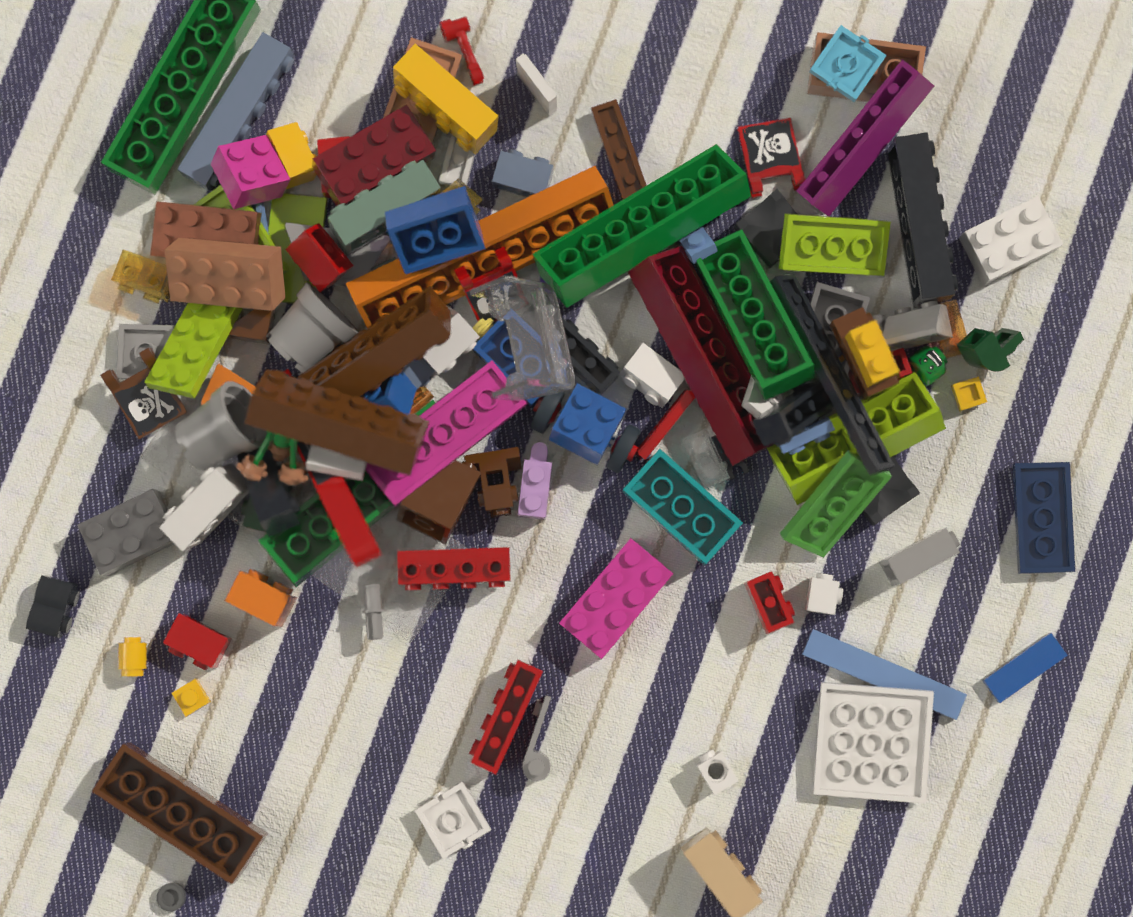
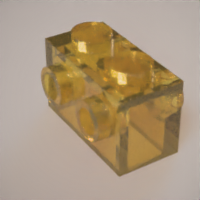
(143, 276)

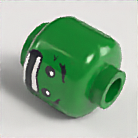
(928, 364)

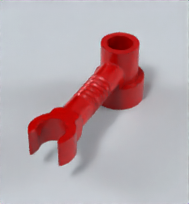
(457, 31)

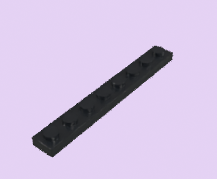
(832, 375)

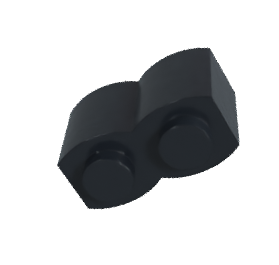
(52, 606)

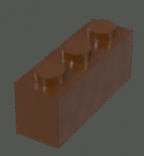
(840, 328)

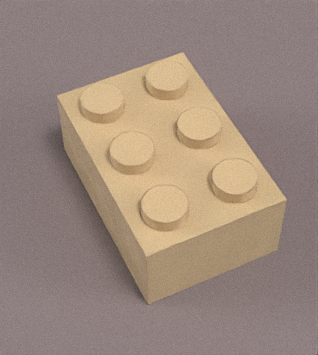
(722, 873)

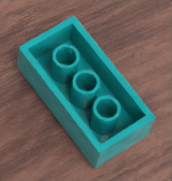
(682, 507)

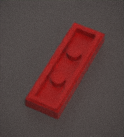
(665, 424)

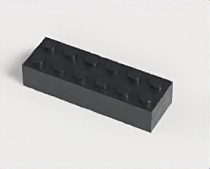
(921, 219)

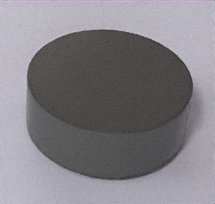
(171, 896)

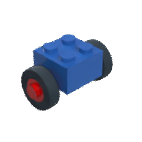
(587, 426)

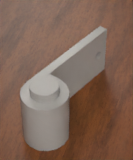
(537, 764)

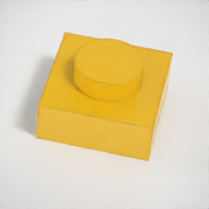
(968, 394)
(191, 697)

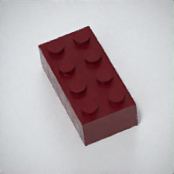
(372, 155)

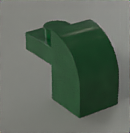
(989, 351)

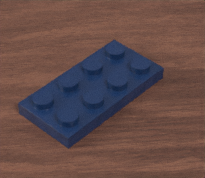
(1043, 517)

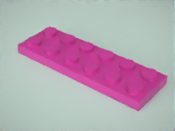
(453, 429)

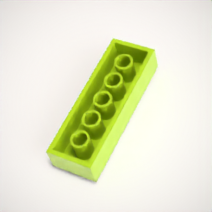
(900, 416)

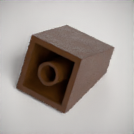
(440, 501)

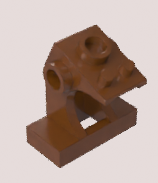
(497, 498)

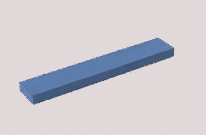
(880, 671)

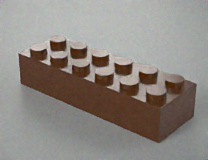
(385, 346)
(337, 421)
(180, 812)

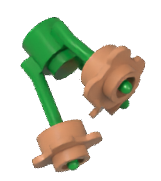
(281, 447)

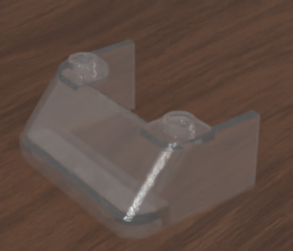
(534, 336)

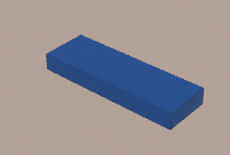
(1024, 667)

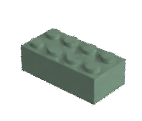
(365, 217)

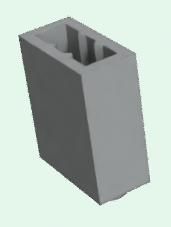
(920, 556)

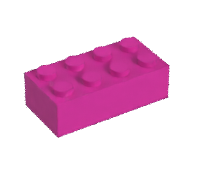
(616, 598)

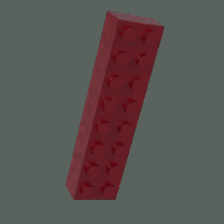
(700, 347)

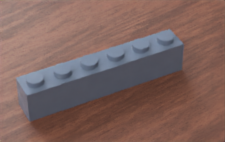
(238, 107)

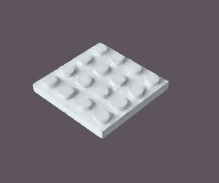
(873, 742)

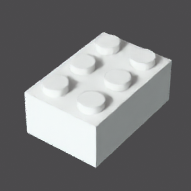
(1010, 240)
(205, 506)

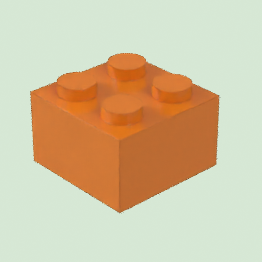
(261, 599)

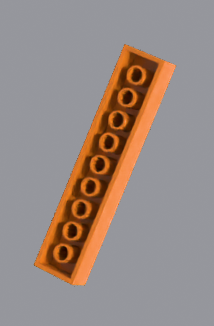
(519, 228)

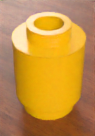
(132, 657)

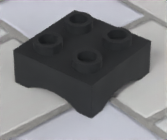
(765, 227)
(892, 496)

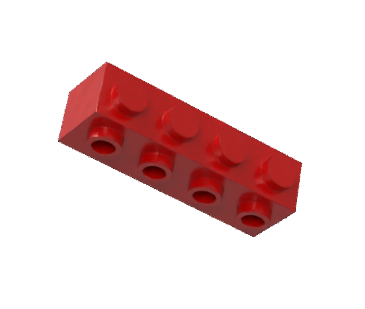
(453, 567)
(504, 721)

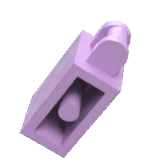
(535, 484)

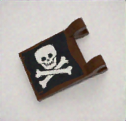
(143, 407)

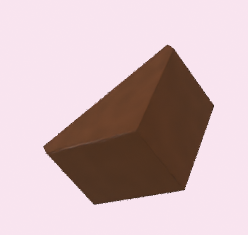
(254, 326)

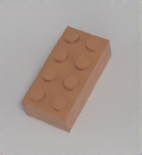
(895, 52)
(225, 273)

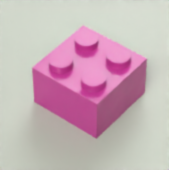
(250, 171)

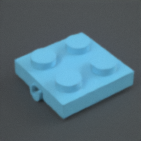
(847, 63)

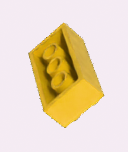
(444, 99)

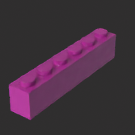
(865, 138)

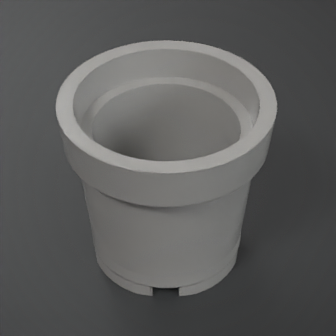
(310, 329)
(219, 428)

